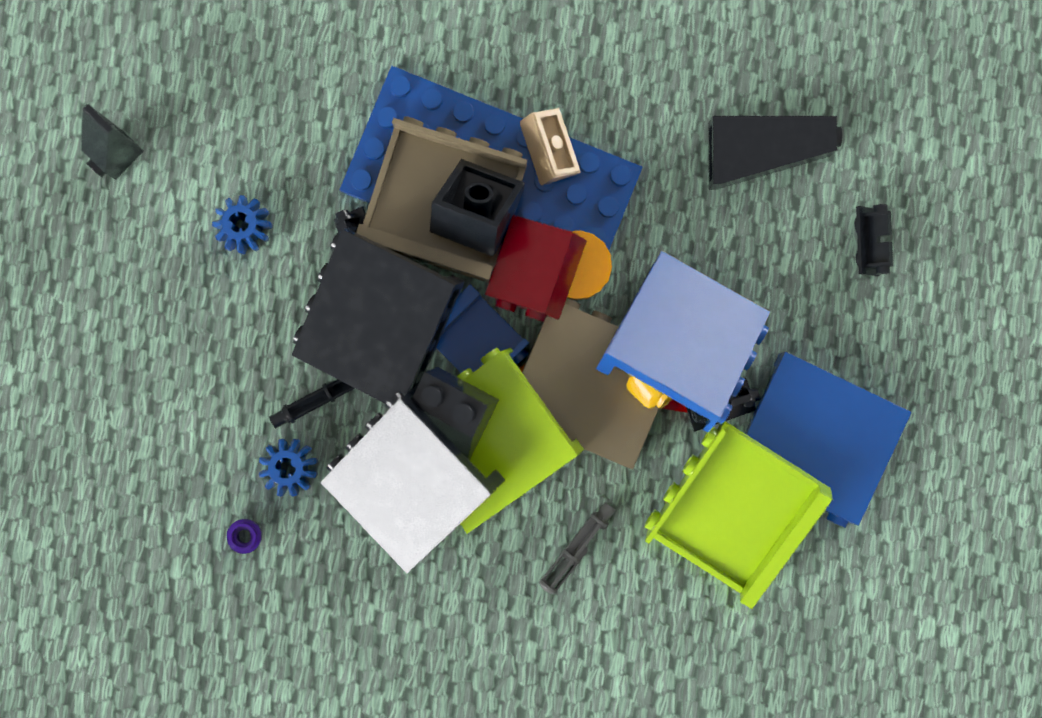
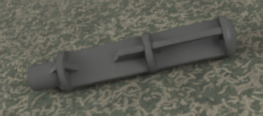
(576, 548)

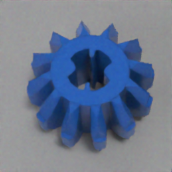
(230, 232)
(278, 474)

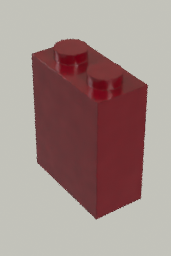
(535, 268)

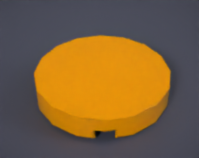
(593, 268)

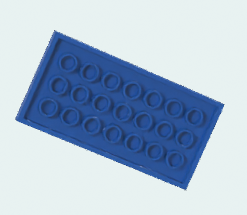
(584, 202)

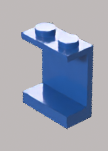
(475, 331)

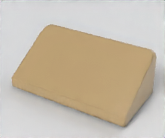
(549, 146)

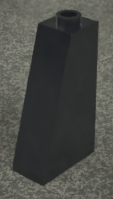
(762, 145)

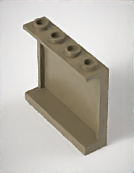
(409, 180)
(580, 397)

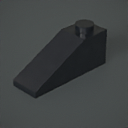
(106, 144)

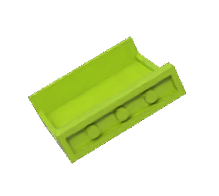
(520, 438)
(738, 511)

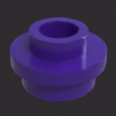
(234, 540)

